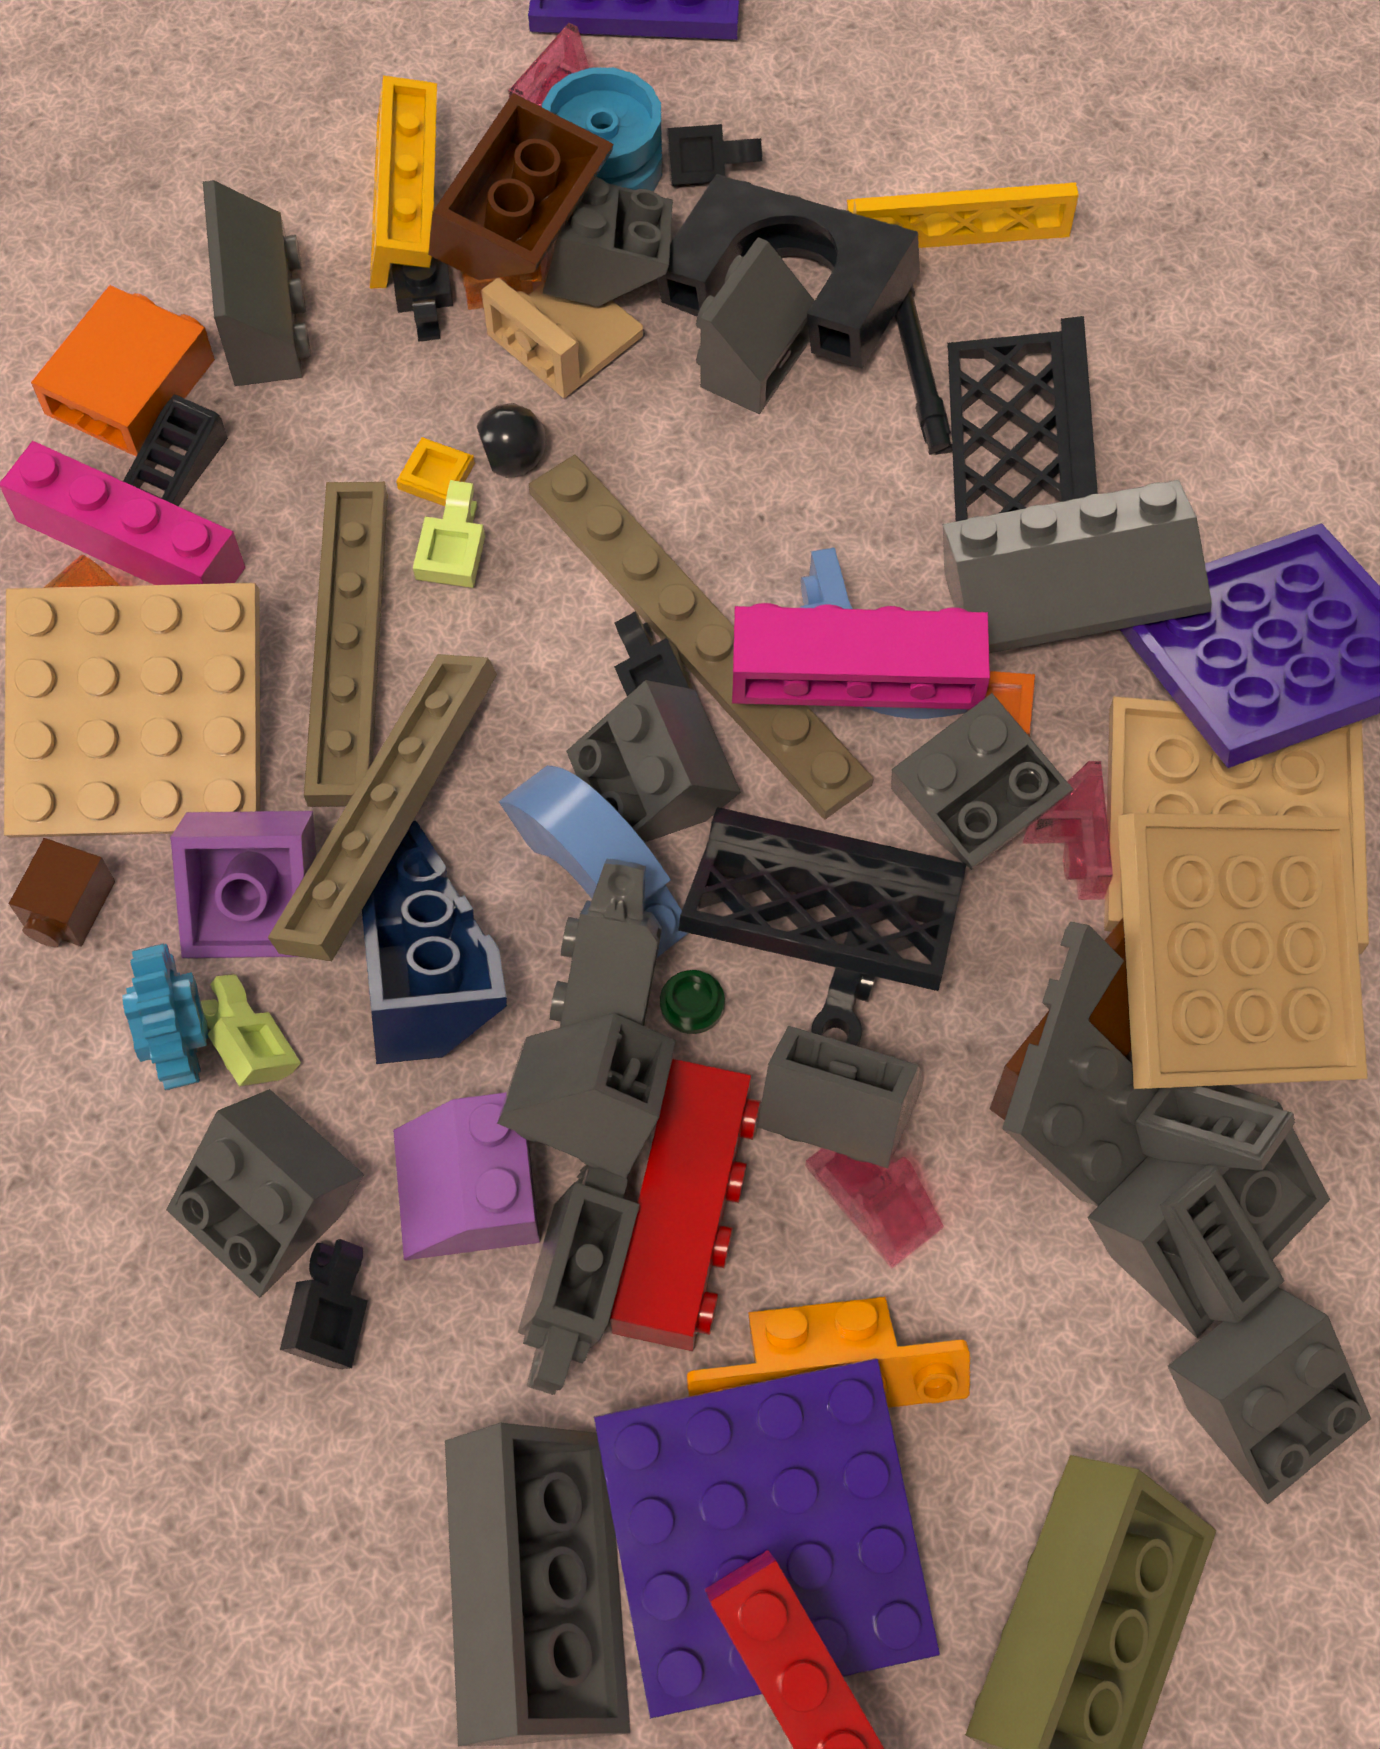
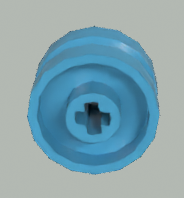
(621, 111)

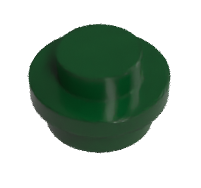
(692, 1001)

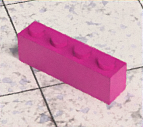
(118, 521)
(860, 657)

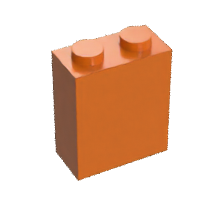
(122, 368)

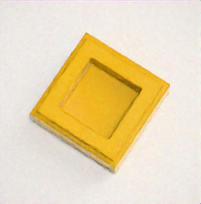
(432, 468)

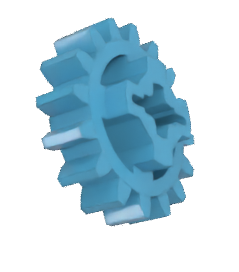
(165, 1016)

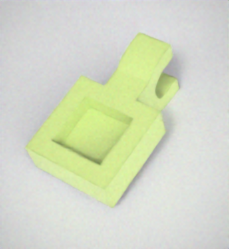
(452, 545)
(246, 1041)

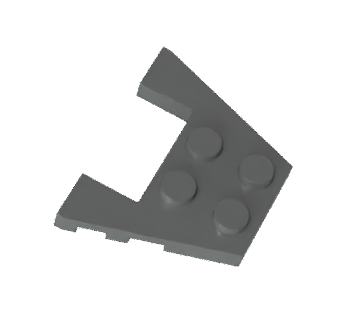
(1075, 1088)

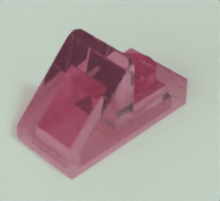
(559, 59)
(1083, 827)
(880, 1201)

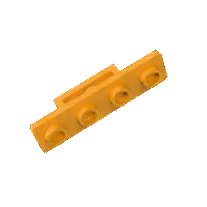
(839, 1334)

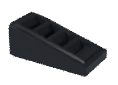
(184, 426)

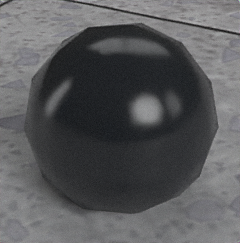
(512, 439)

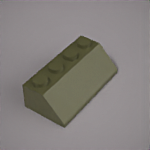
(1094, 1615)

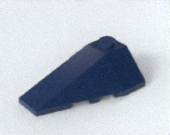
(426, 958)

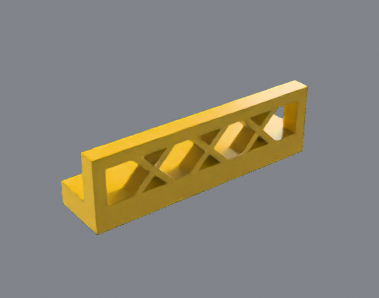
(403, 176)
(977, 214)

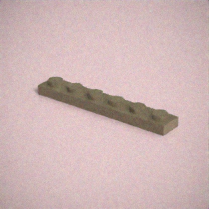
(346, 642)
(382, 808)

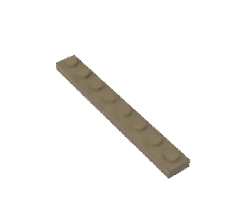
(702, 635)

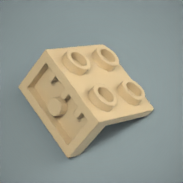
(557, 336)

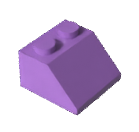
(237, 878)
(464, 1181)

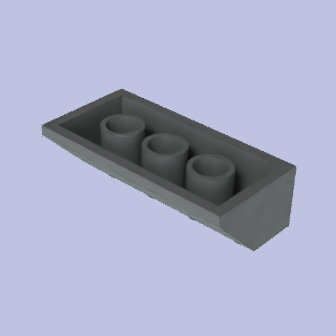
(1079, 565)
(533, 1588)

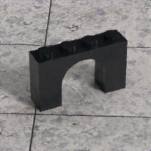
(868, 260)

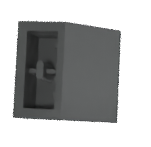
(610, 245)
(753, 328)
(656, 761)
(978, 783)
(590, 1090)
(838, 1096)
(262, 1189)
(1272, 1391)

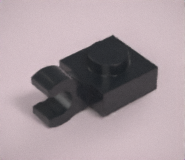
(701, 153)
(423, 292)
(648, 659)
(842, 994)
(323, 1313)

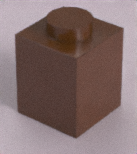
(61, 894)

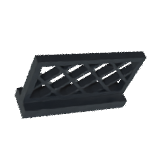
(1070, 416)
(830, 873)

